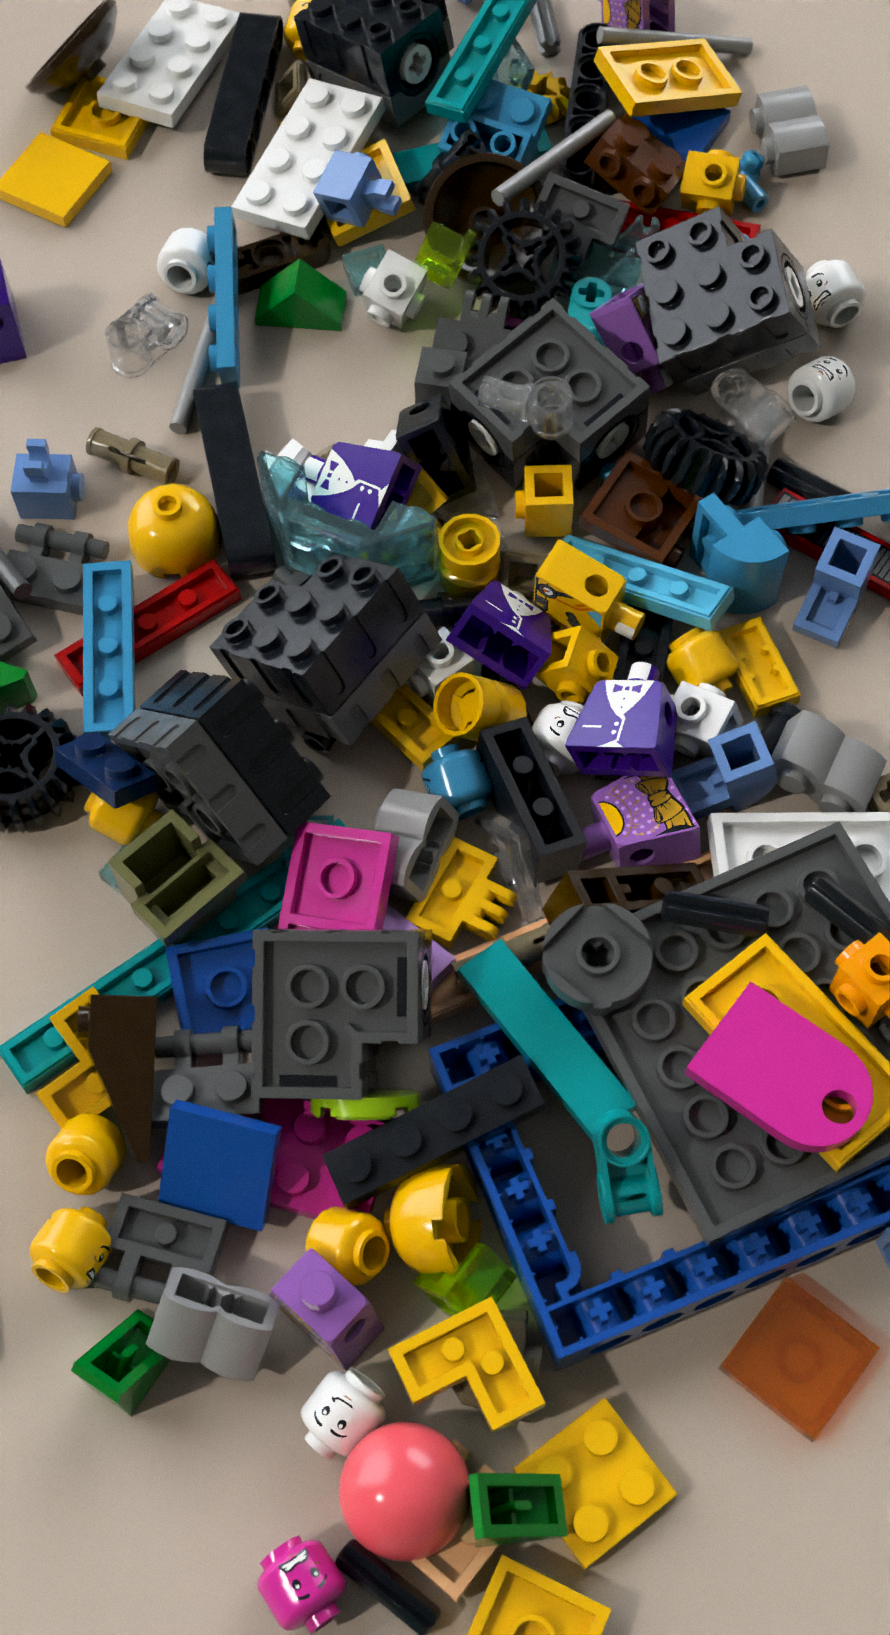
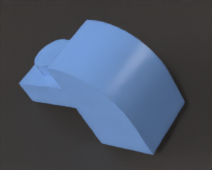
(837, 587)
(733, 776)

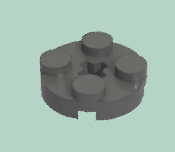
(595, 927)

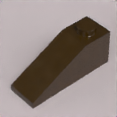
(623, 886)
(122, 1051)

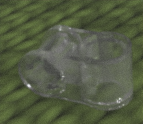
(141, 335)
(751, 407)

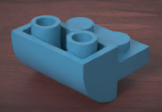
(506, 121)
(738, 555)

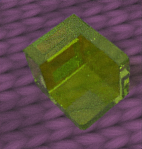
(443, 254)
(476, 1279)

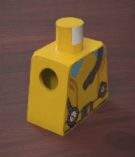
(584, 593)

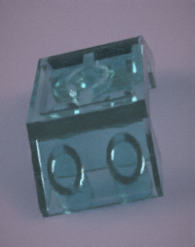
(310, 534)

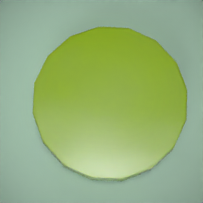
(377, 1105)

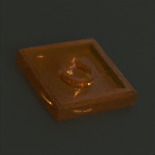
(799, 1359)

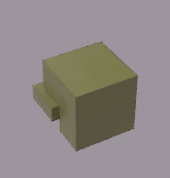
(175, 879)

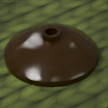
(79, 53)
(464, 196)

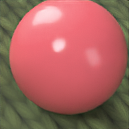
(404, 1491)

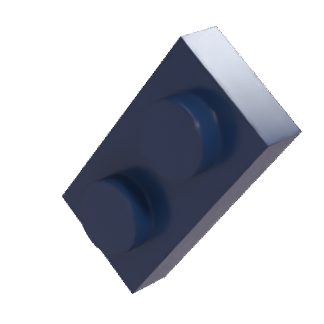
(106, 769)

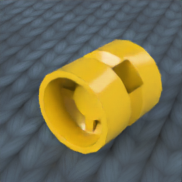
(468, 553)
(474, 703)

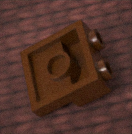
(636, 163)
(641, 512)

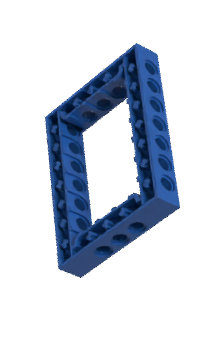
(679, 1283)

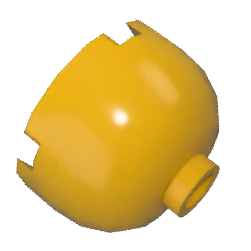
(173, 530)
(433, 1219)

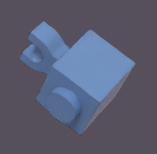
(353, 189)
(46, 483)

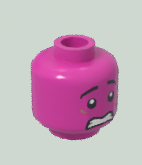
(301, 1585)

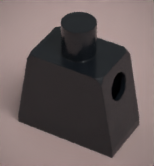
(430, 437)

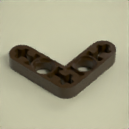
(286, 246)

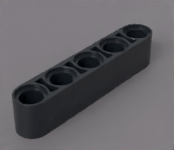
(243, 94)
(586, 101)
(234, 480)

